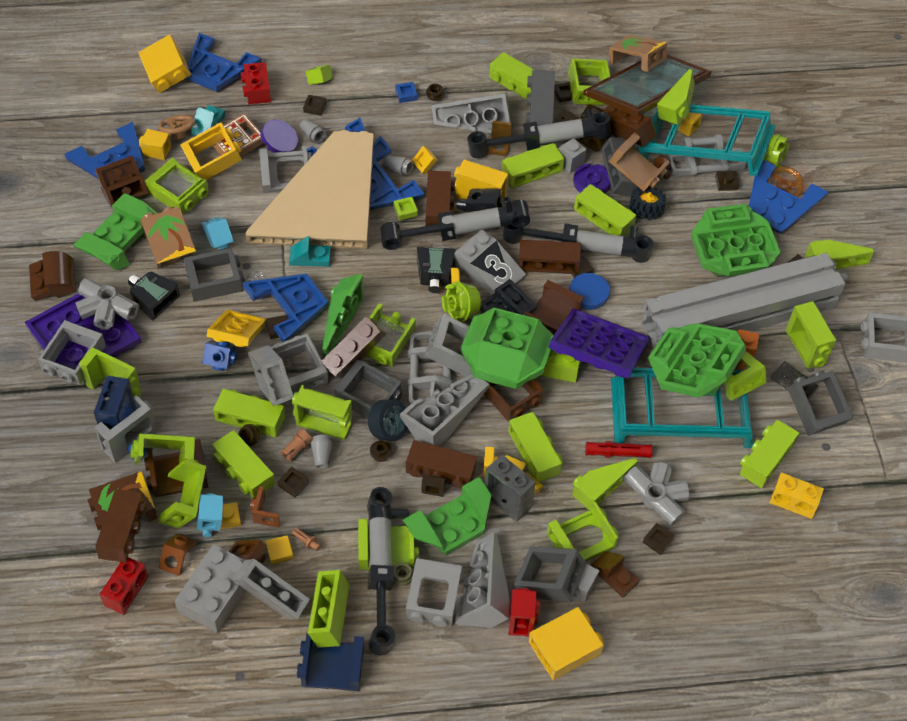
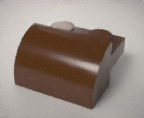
(121, 178)
(52, 275)

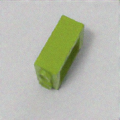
(580, 67)
(810, 335)

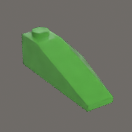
(344, 304)

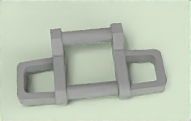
(692, 169)
(418, 383)

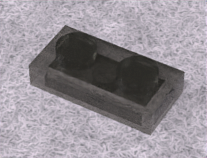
(786, 374)

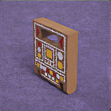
(246, 143)

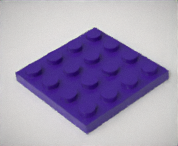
(45, 325)
(599, 343)

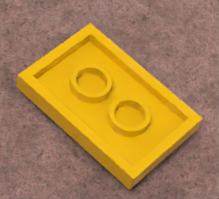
(236, 328)

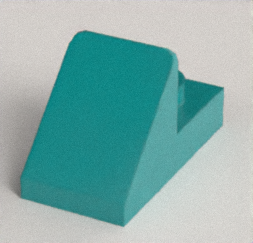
(206, 119)
(309, 255)

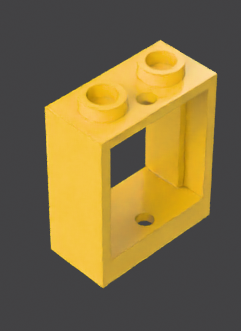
(206, 140)

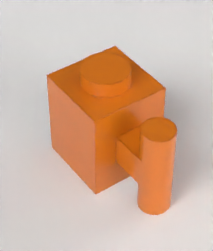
(751, 342)

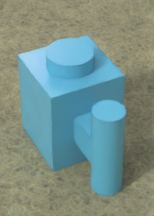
(209, 513)

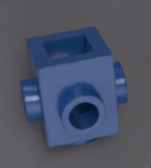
(219, 355)

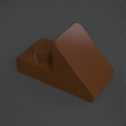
(249, 550)
(615, 573)

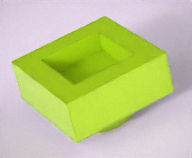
(405, 208)

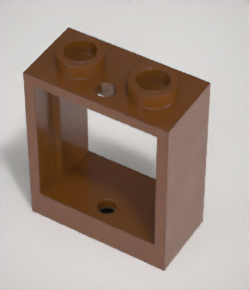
(519, 409)

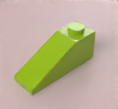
(677, 101)
(843, 254)
(601, 482)

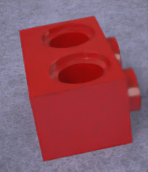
(124, 585)

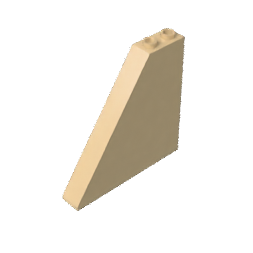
(324, 198)

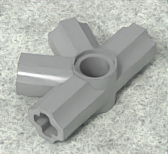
(104, 304)
(658, 484)

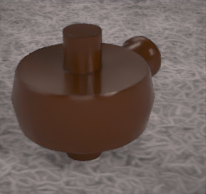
(659, 161)

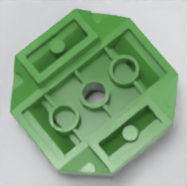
(734, 241)
(506, 347)
(696, 358)

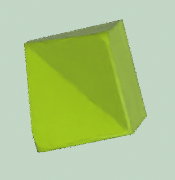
(319, 74)

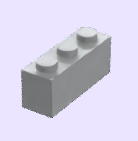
(271, 589)

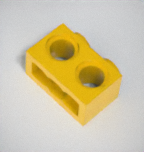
(796, 495)

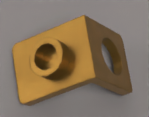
(500, 129)

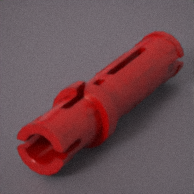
(618, 449)

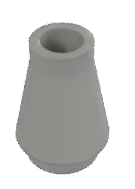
(313, 131)
(401, 165)
(321, 450)

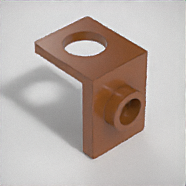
(257, 513)
(177, 547)

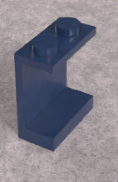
(331, 666)

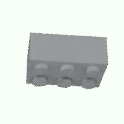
(210, 591)

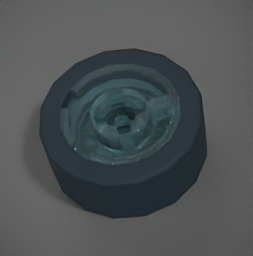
(385, 420)

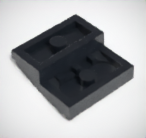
(509, 298)

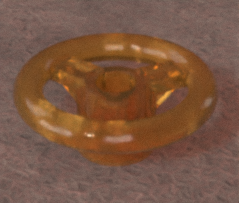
(793, 183)

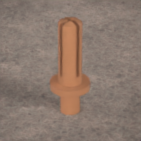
(309, 541)

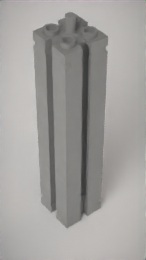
(748, 299)

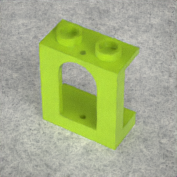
(746, 380)
(593, 517)

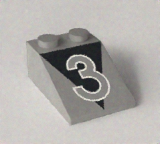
(487, 262)

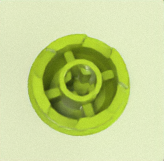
(777, 150)
(461, 301)

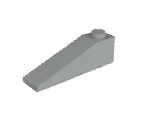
(473, 113)
(440, 414)
(486, 590)

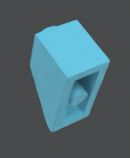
(217, 232)

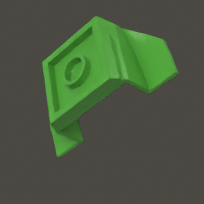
(454, 522)

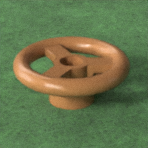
(178, 125)

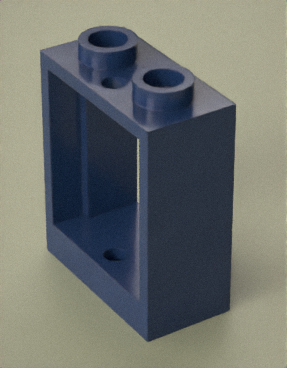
(119, 404)

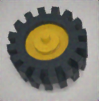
(647, 203)

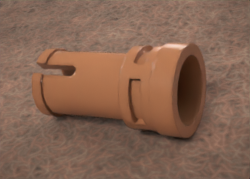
(299, 442)

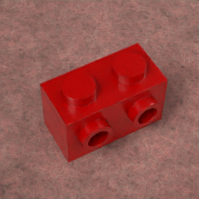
(256, 82)
(523, 612)

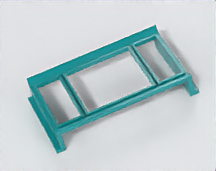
(754, 157)
(621, 428)

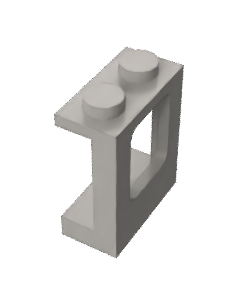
(269, 167)
(113, 440)
(439, 572)

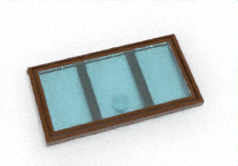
(640, 91)

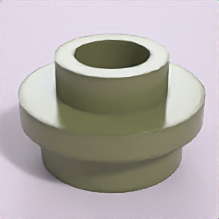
(403, 568)

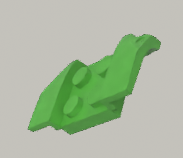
(116, 233)

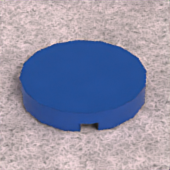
(592, 288)

